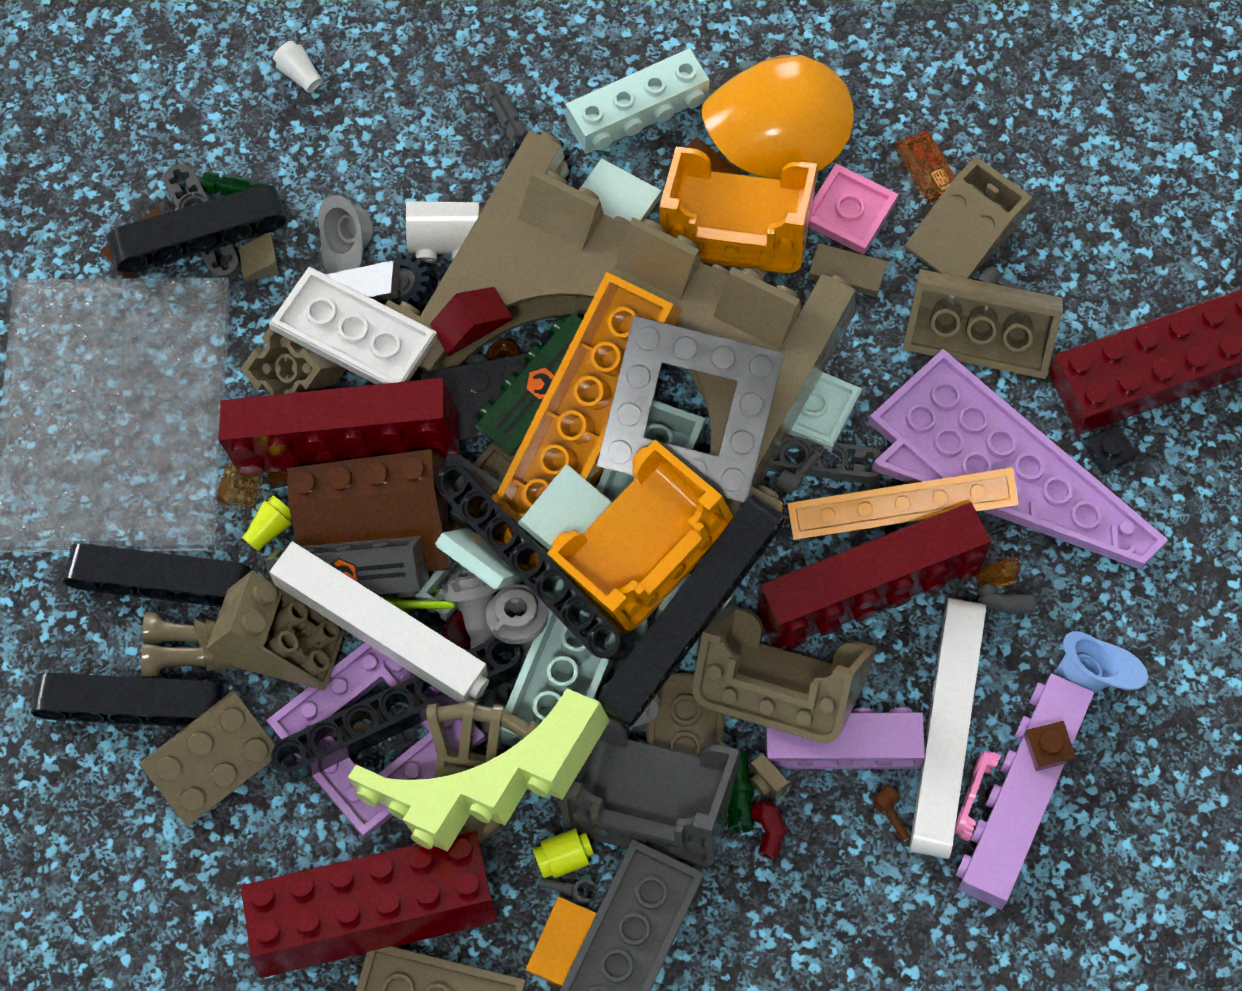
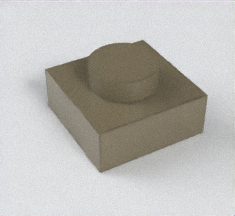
(767, 778)

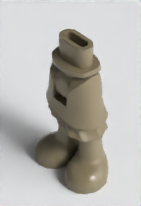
(157, 657)

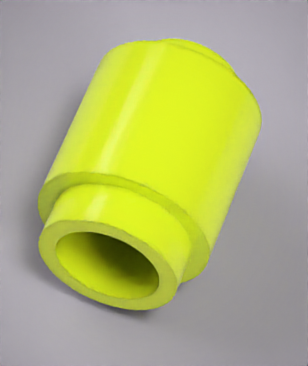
(563, 853)

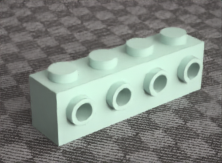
(637, 101)

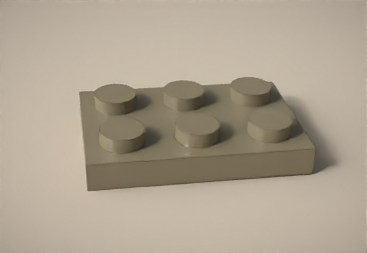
(209, 758)

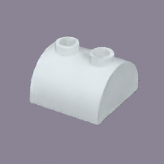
(438, 227)

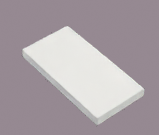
(352, 329)

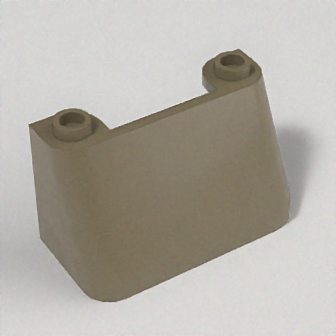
(775, 685)

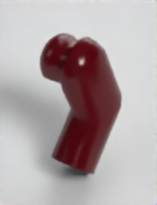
(774, 826)

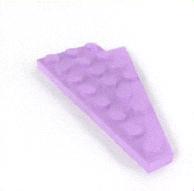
(956, 426)

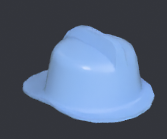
(1100, 664)

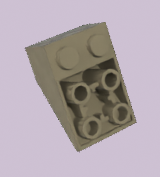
(969, 221)
(275, 634)

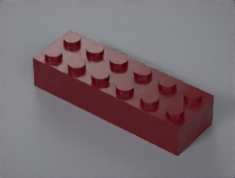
(1151, 363)
(338, 425)
(873, 577)
(366, 905)

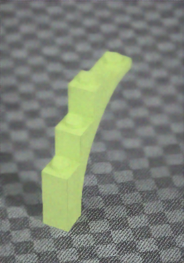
(540, 762)

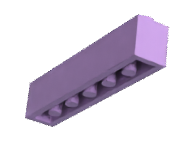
(1021, 799)

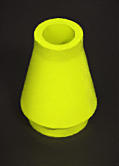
(268, 523)

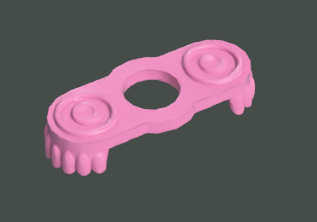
(964, 823)

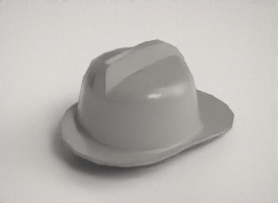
(343, 233)

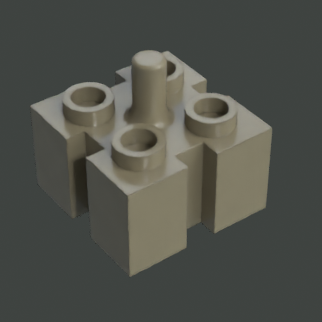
(289, 367)

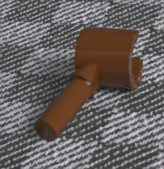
(884, 803)

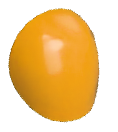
(780, 115)

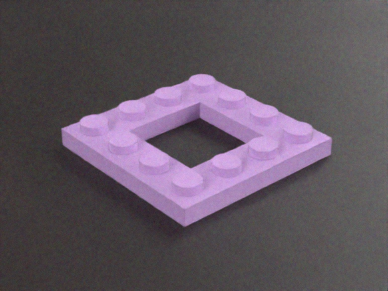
(347, 684)

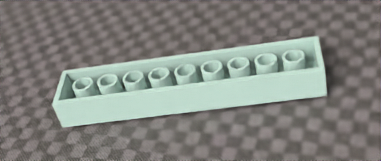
(556, 655)

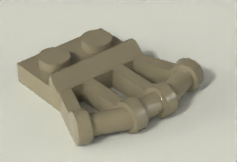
(456, 761)

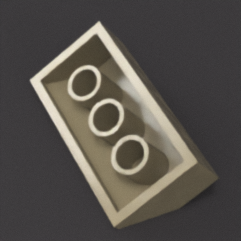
(983, 323)

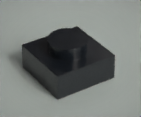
(1110, 449)

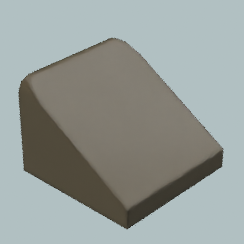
(259, 258)

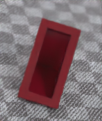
(469, 318)

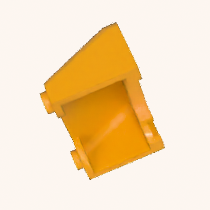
(739, 216)
(644, 537)

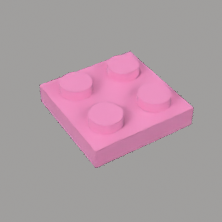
(851, 209)

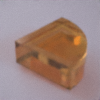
(999, 573)

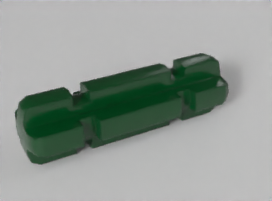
(226, 184)

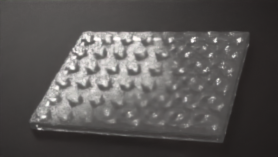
(113, 413)

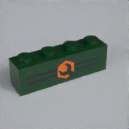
(514, 411)

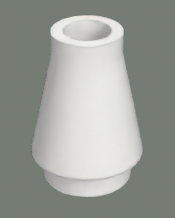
(296, 64)

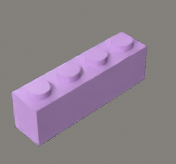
(866, 742)

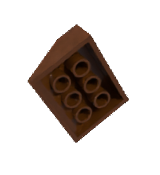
(371, 501)

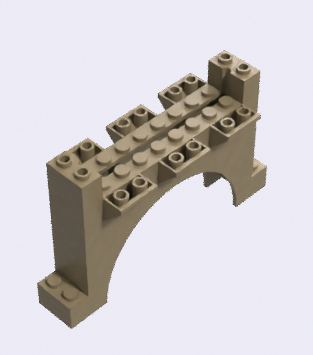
(554, 244)

